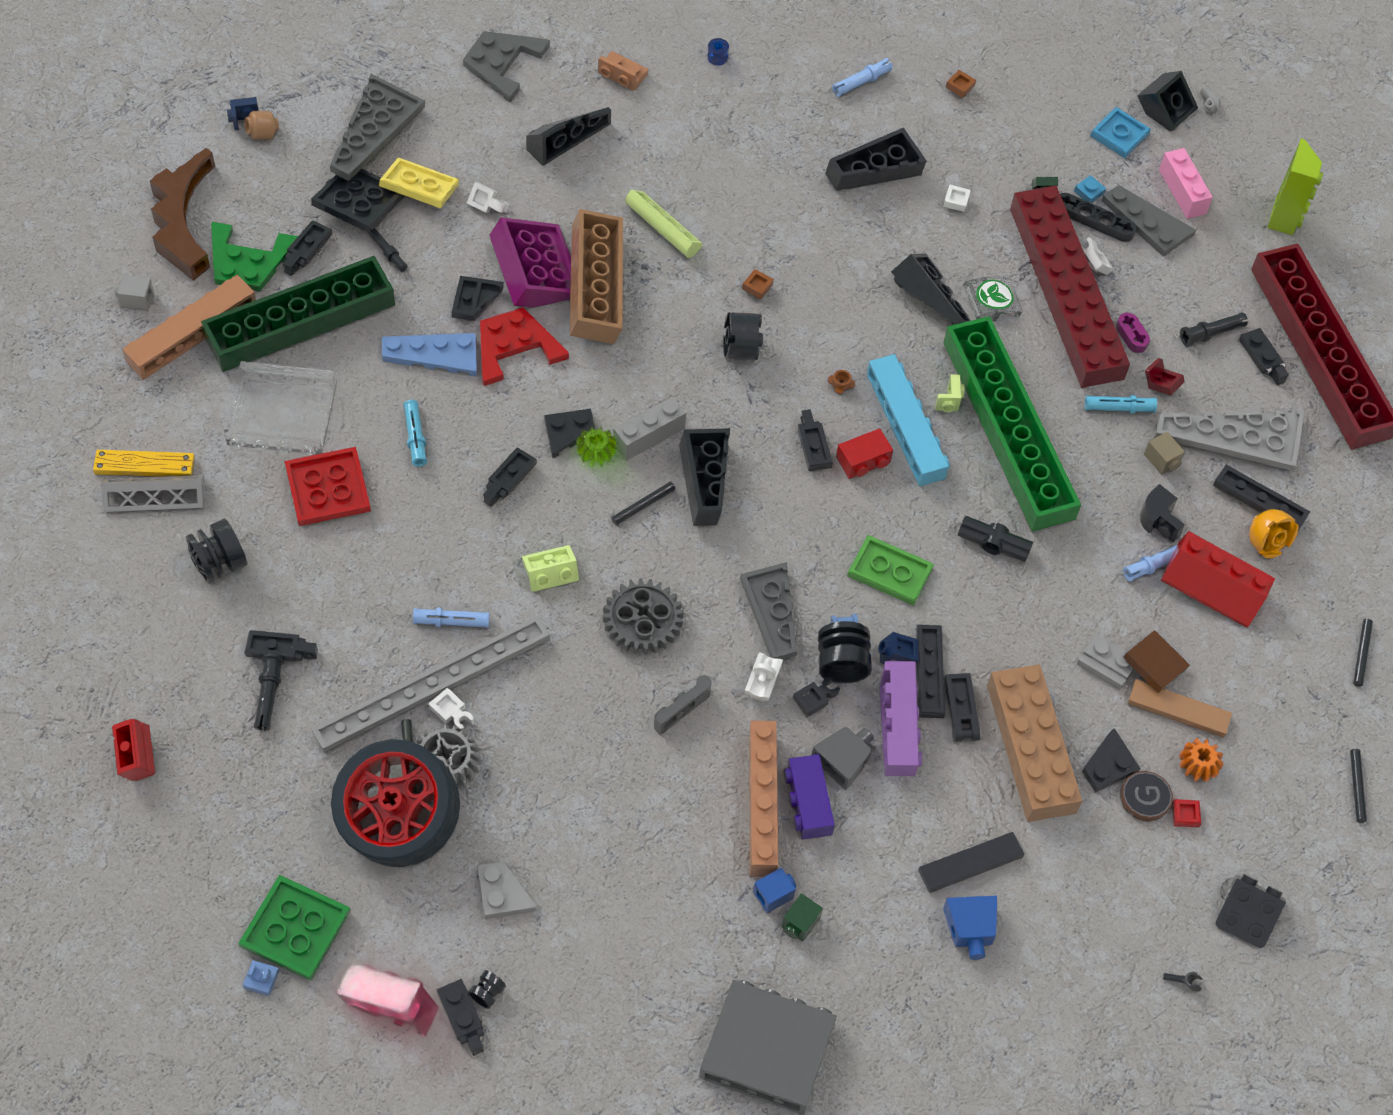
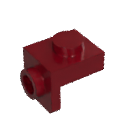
(1162, 379)

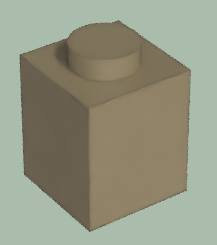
(1164, 453)

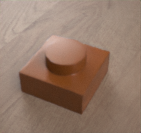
(960, 83)
(757, 284)

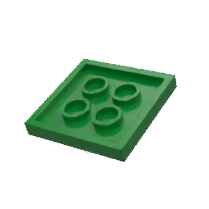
(294, 927)

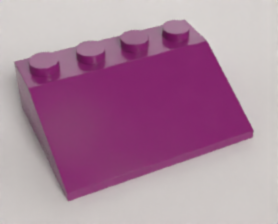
(533, 261)

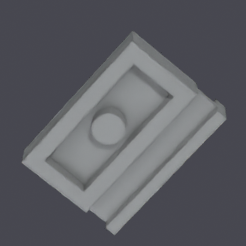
(1106, 661)

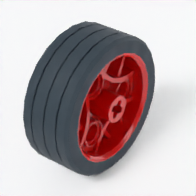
(395, 803)

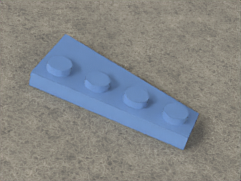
(443, 351)

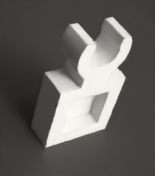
(450, 707)

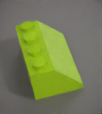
(1296, 190)

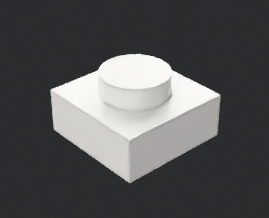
(956, 198)

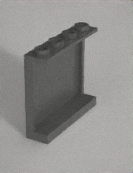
(768, 1046)

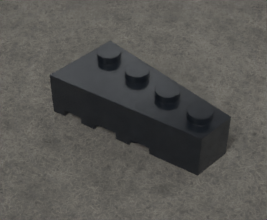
(876, 162)
(704, 470)

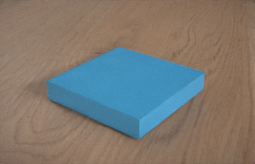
(1120, 132)

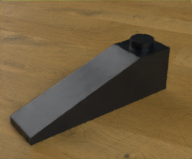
(560, 136)
(922, 279)

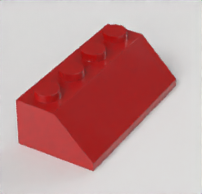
(1217, 579)

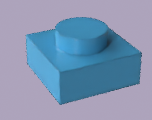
(1090, 189)

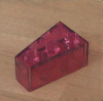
(389, 996)

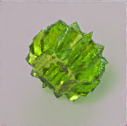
(596, 446)

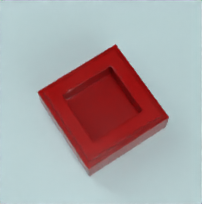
(1186, 813)

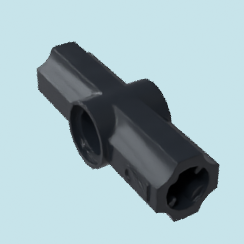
(995, 538)

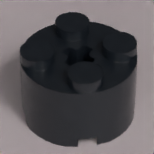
(742, 336)

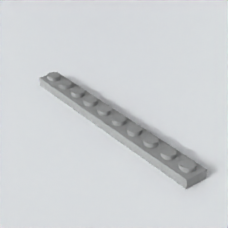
(429, 684)

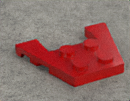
(511, 335)

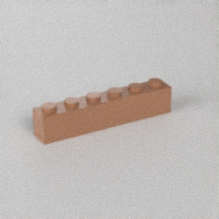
(184, 329)
(763, 799)

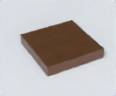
(1156, 661)

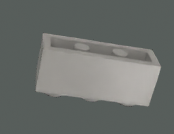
(649, 428)

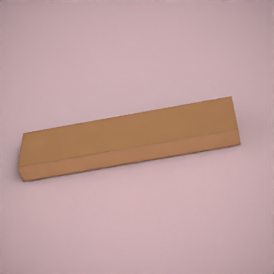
(1180, 708)

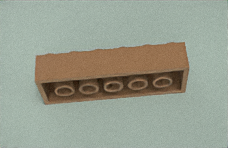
(596, 277)
(1034, 743)

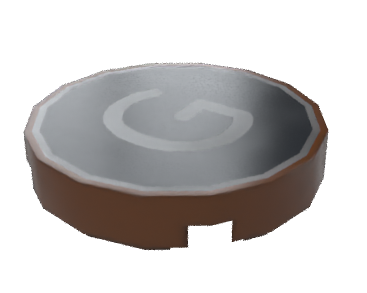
(1146, 796)

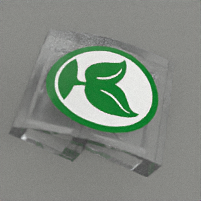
(993, 297)

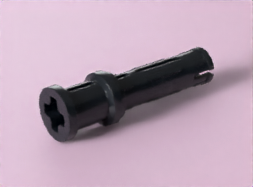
(1205, 330)
(269, 680)

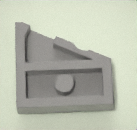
(502, 892)

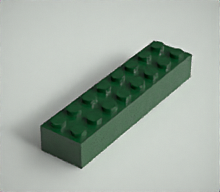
(298, 313)

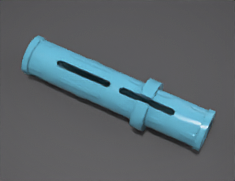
(1129, 404)
(418, 454)

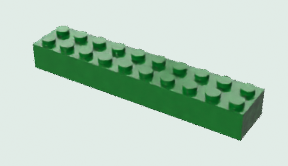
(1011, 424)

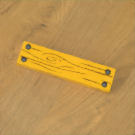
(143, 463)

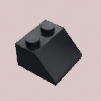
(1168, 100)

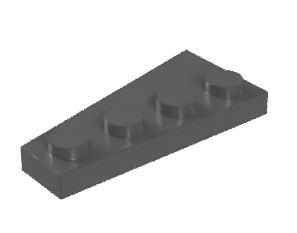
(1152, 223)
(771, 604)

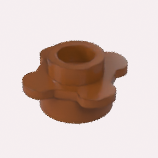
(843, 376)

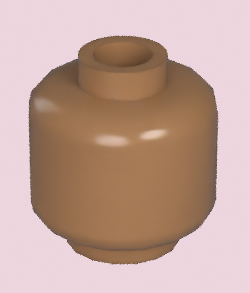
(261, 125)

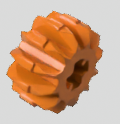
(1210, 763)

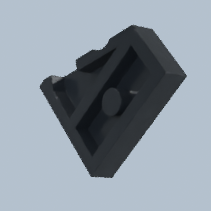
(474, 297)
(566, 427)
(1110, 763)

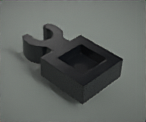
(814, 698)

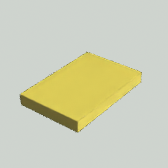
(419, 182)

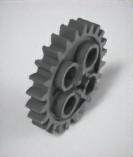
(643, 616)

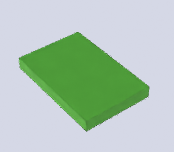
(890, 570)

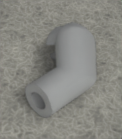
(1212, 99)

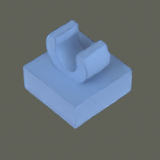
(261, 978)

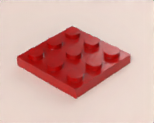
(327, 486)

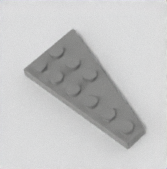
(1247, 435)

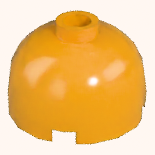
(1272, 531)

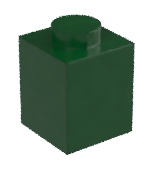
(801, 918)

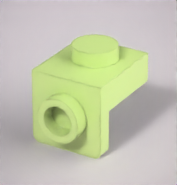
(951, 401)

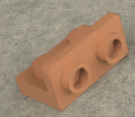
(622, 70)

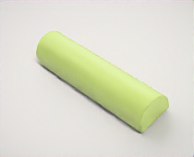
(663, 223)

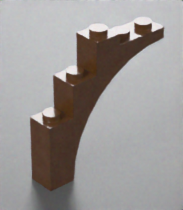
(170, 213)

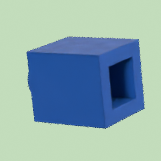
(774, 890)

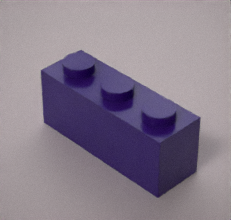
(809, 797)

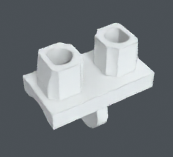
(763, 677)

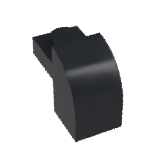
(1157, 514)

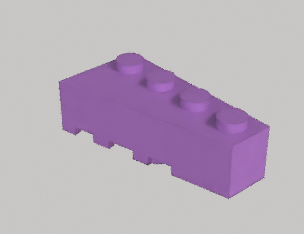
(900, 718)

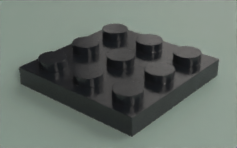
(357, 200)

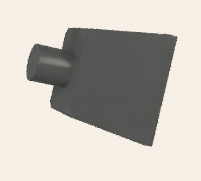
(844, 754)

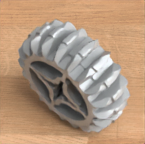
(463, 748)

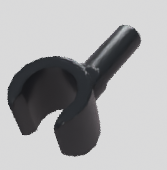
(1188, 979)

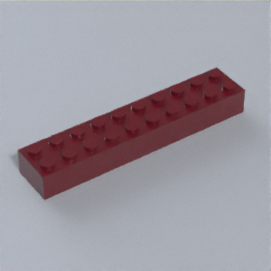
(1069, 287)
(1324, 346)

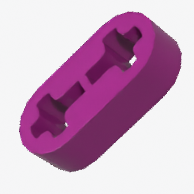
(1130, 333)

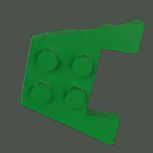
(250, 264)

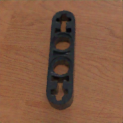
(1097, 214)

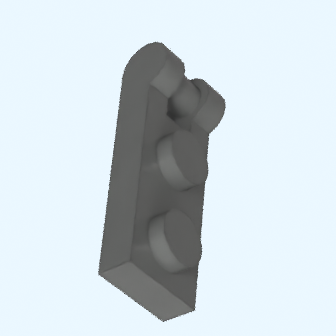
(682, 705)

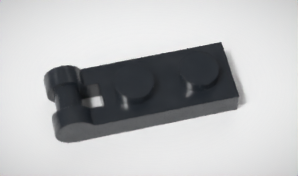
(962, 706)

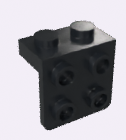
(1250, 910)

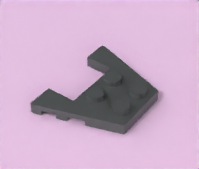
(494, 55)

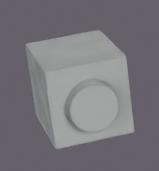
(135, 292)

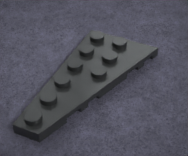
(374, 123)

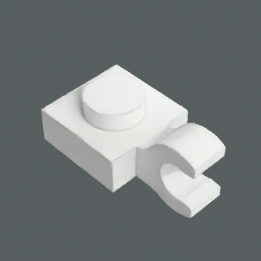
(484, 199)
(1097, 259)

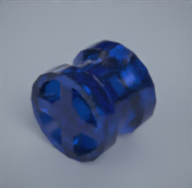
(718, 51)

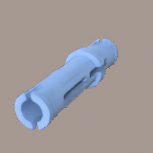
(870, 73)
(1148, 565)
(420, 617)

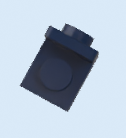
(241, 109)
(899, 648)

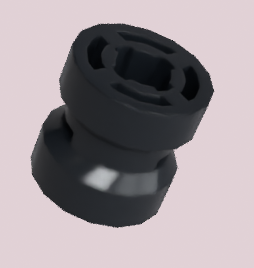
(487, 989)

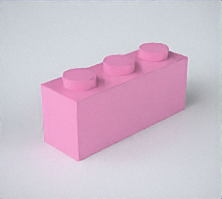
(1185, 183)

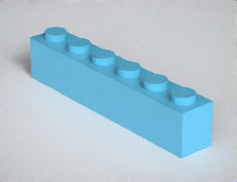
(907, 420)

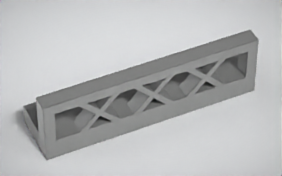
(149, 484)

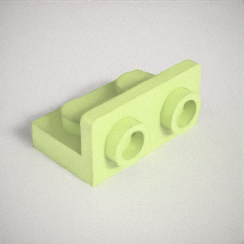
(551, 568)

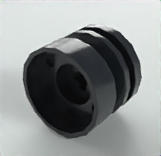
(216, 550)
(844, 652)

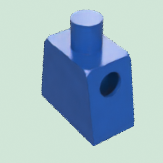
(972, 922)

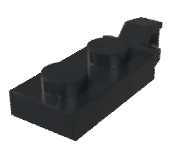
(306, 246)
(1264, 355)
(814, 442)
(508, 476)
(287, 645)
(462, 1015)

